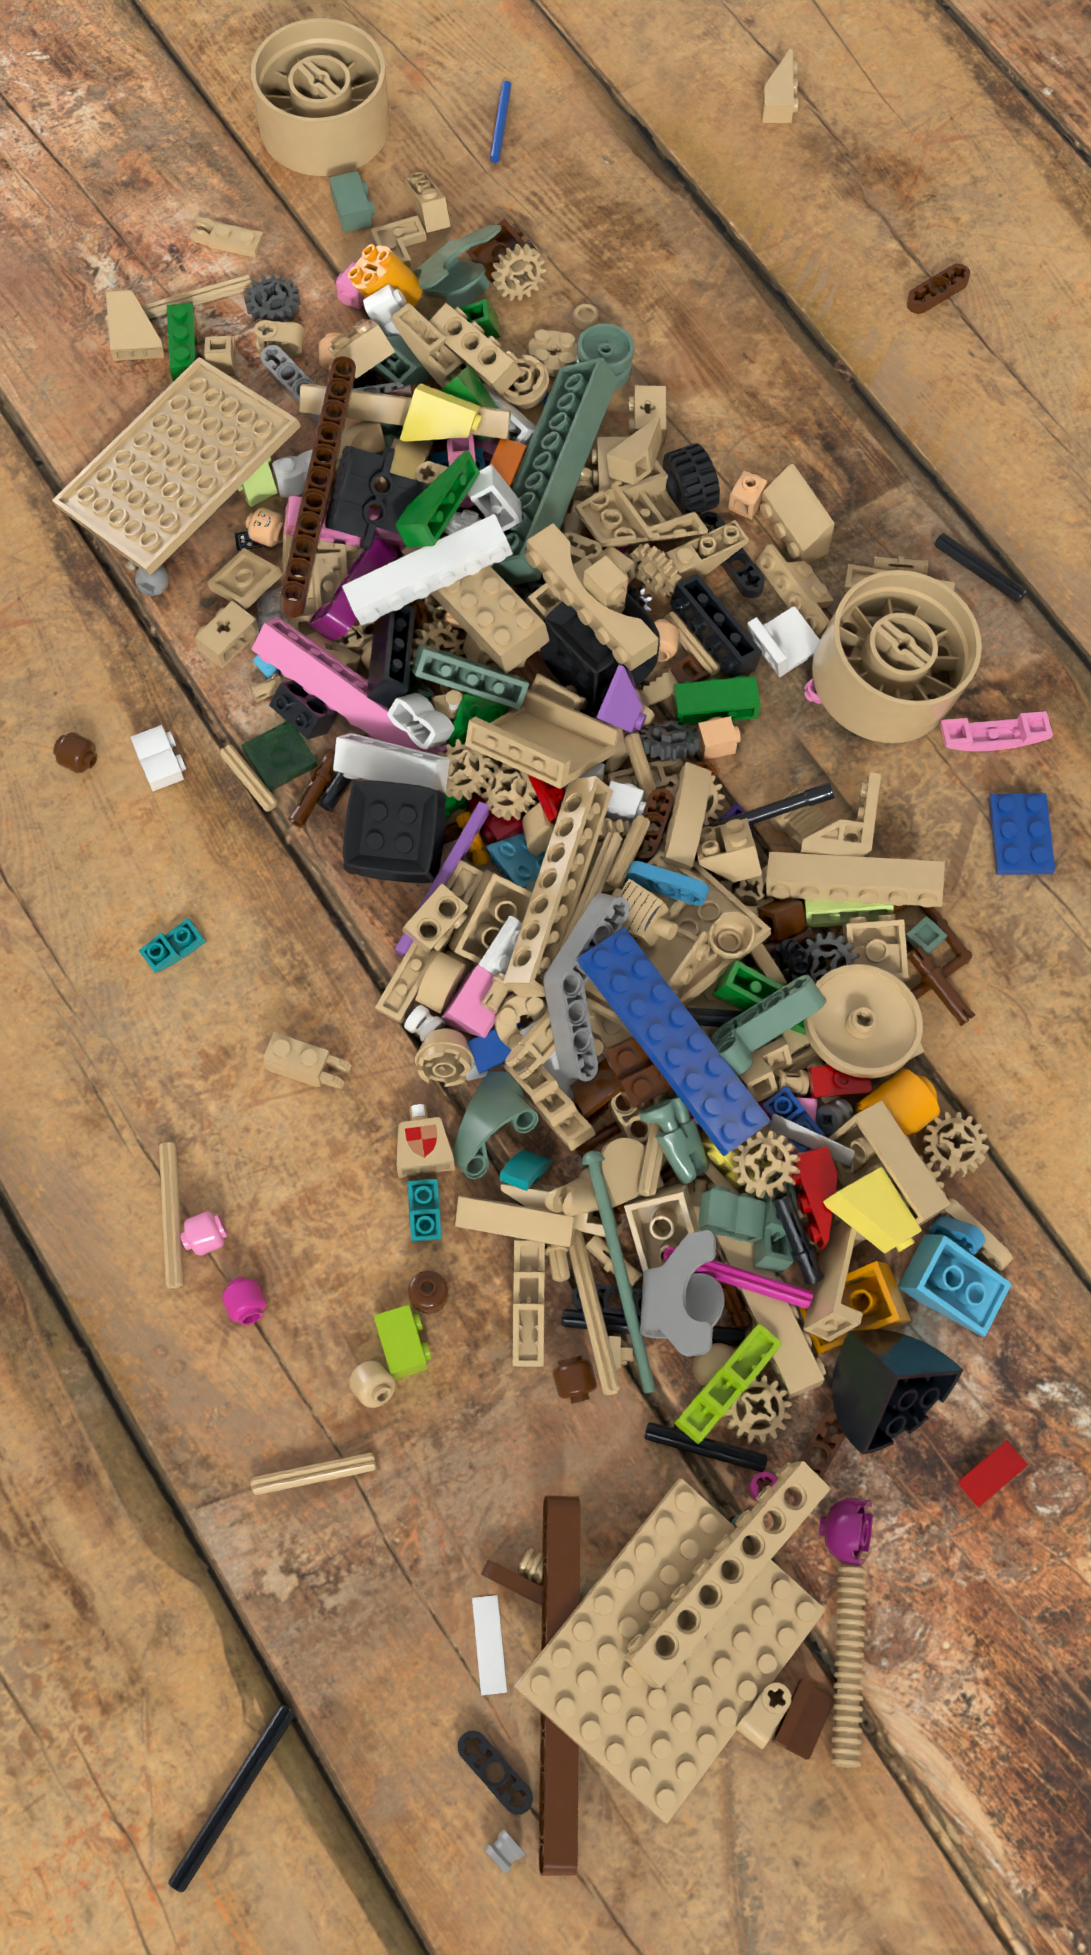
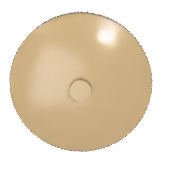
(867, 1022)

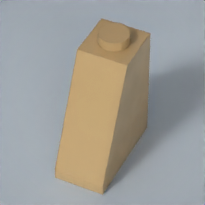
(130, 329)

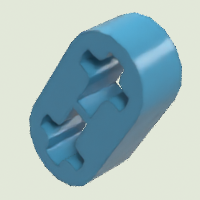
(960, 1232)

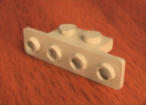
(797, 587)

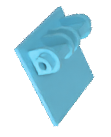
(515, 860)

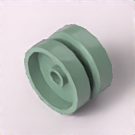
(610, 343)

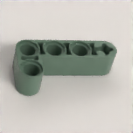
(766, 1021)

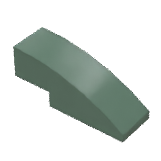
(774, 1249)

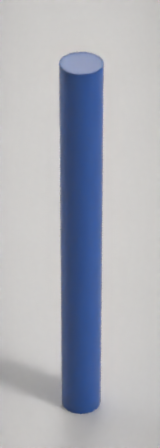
(500, 122)

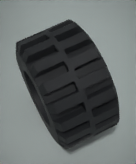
(691, 479)

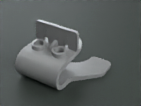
(682, 1303)

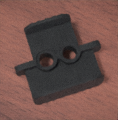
(356, 492)

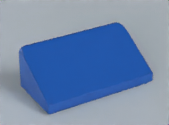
(489, 1051)

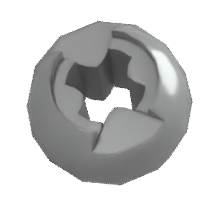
(152, 584)

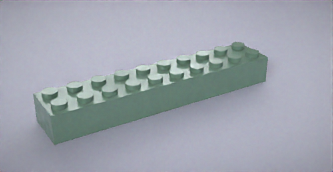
(556, 458)

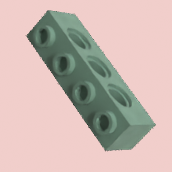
(469, 676)

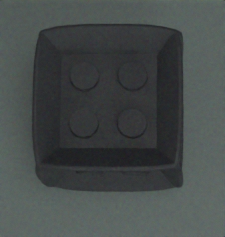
(584, 662)
(394, 831)

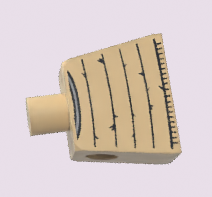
(647, 916)

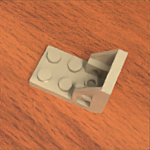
(833, 839)

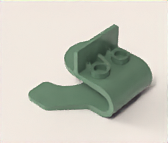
(456, 279)

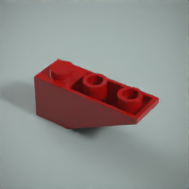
(816, 1184)

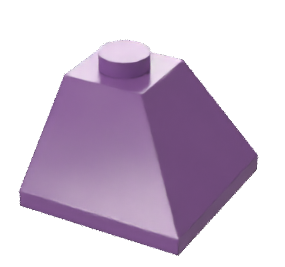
(623, 703)

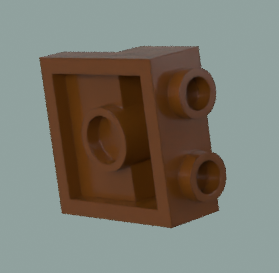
(488, 252)
(636, 1074)

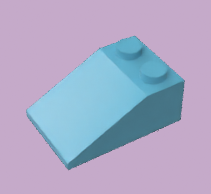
(954, 1283)

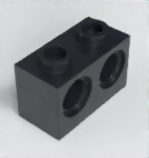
(302, 710)

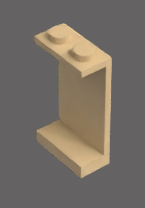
(826, 1314)

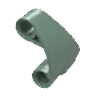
(494, 1104)

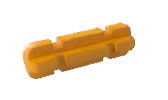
(479, 856)

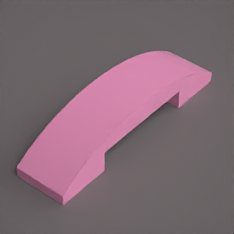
(996, 735)

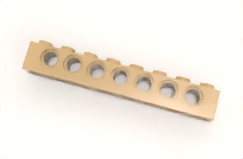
(558, 885)
(807, 1491)

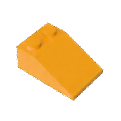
(874, 1294)

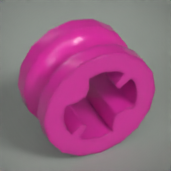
(761, 1476)

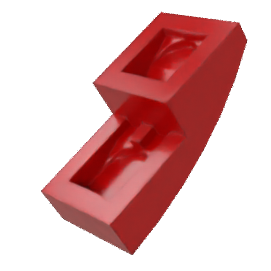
(992, 1473)

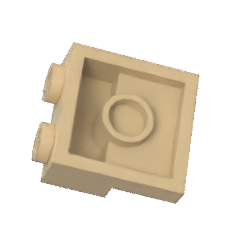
(879, 943)

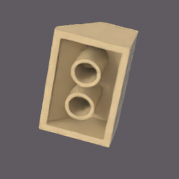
(797, 516)
(487, 913)

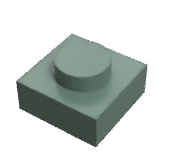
(927, 935)

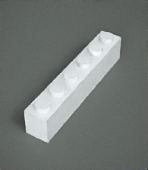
(427, 570)

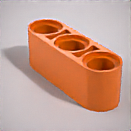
(508, 459)

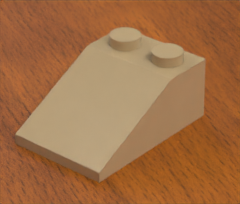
(660, 1222)

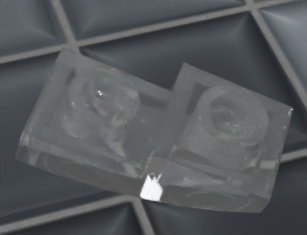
(269, 607)

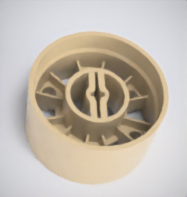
(321, 120)
(887, 680)

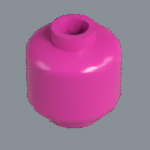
(244, 1301)

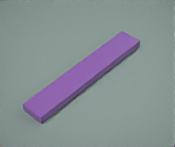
(457, 853)

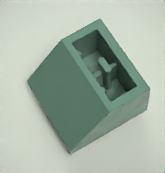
(401, 365)

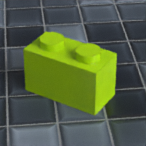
(401, 1342)

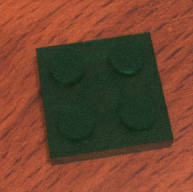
(279, 755)

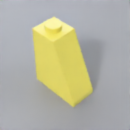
(439, 416)
(876, 1211)

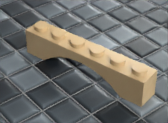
(626, 636)

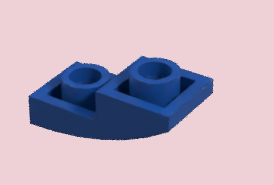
(788, 1107)

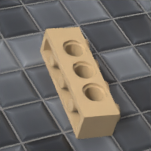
(497, 375)

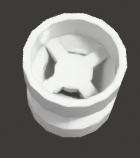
(422, 1022)

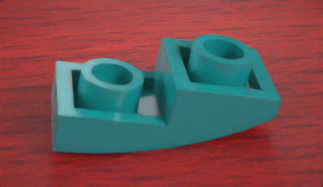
(174, 946)
(525, 1169)
(424, 1210)

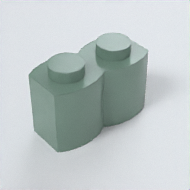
(732, 1215)

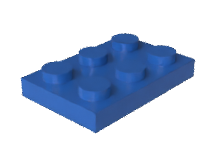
(1021, 834)

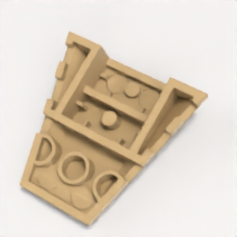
(637, 513)
(330, 569)

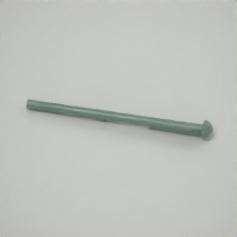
(594, 1159)

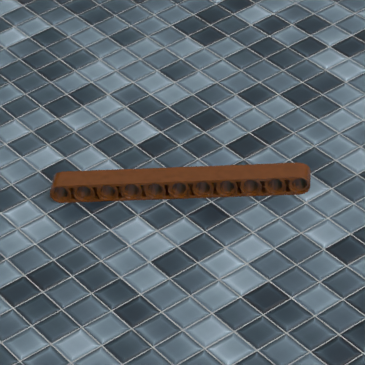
(322, 472)
(557, 1751)

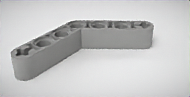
(287, 369)
(566, 982)

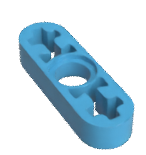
(668, 883)

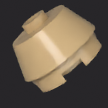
(530, 386)
(444, 1057)

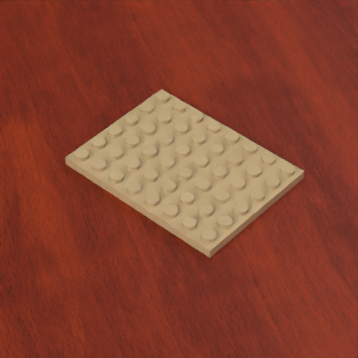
(175, 464)
(668, 1736)

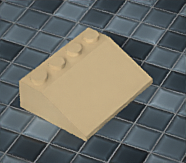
(883, 1144)

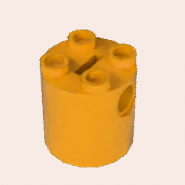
(382, 267)
(909, 1099)

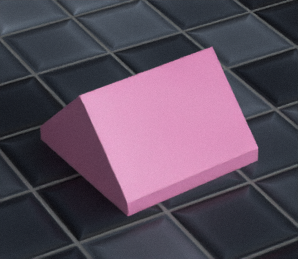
(465, 1008)

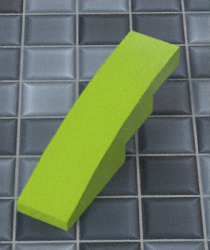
(728, 1383)

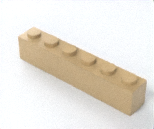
(855, 879)
(793, 1362)

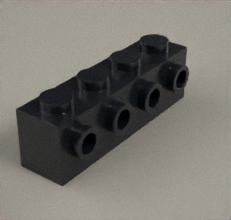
(715, 627)
(391, 656)

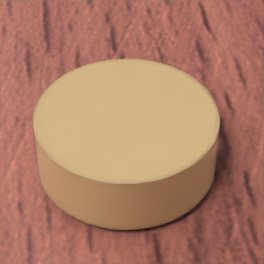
(585, 316)

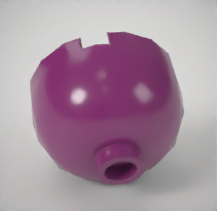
(847, 1530)

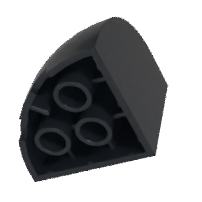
(887, 1386)

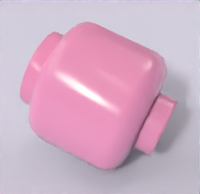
(204, 1233)

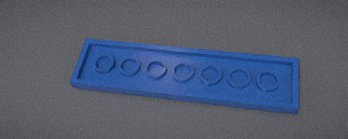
(673, 1041)

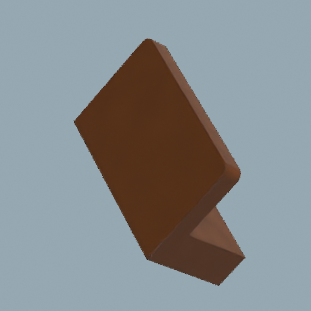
(803, 1719)

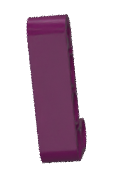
(337, 616)

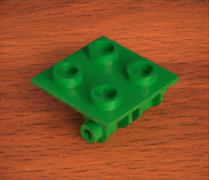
(472, 707)

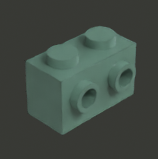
(351, 201)

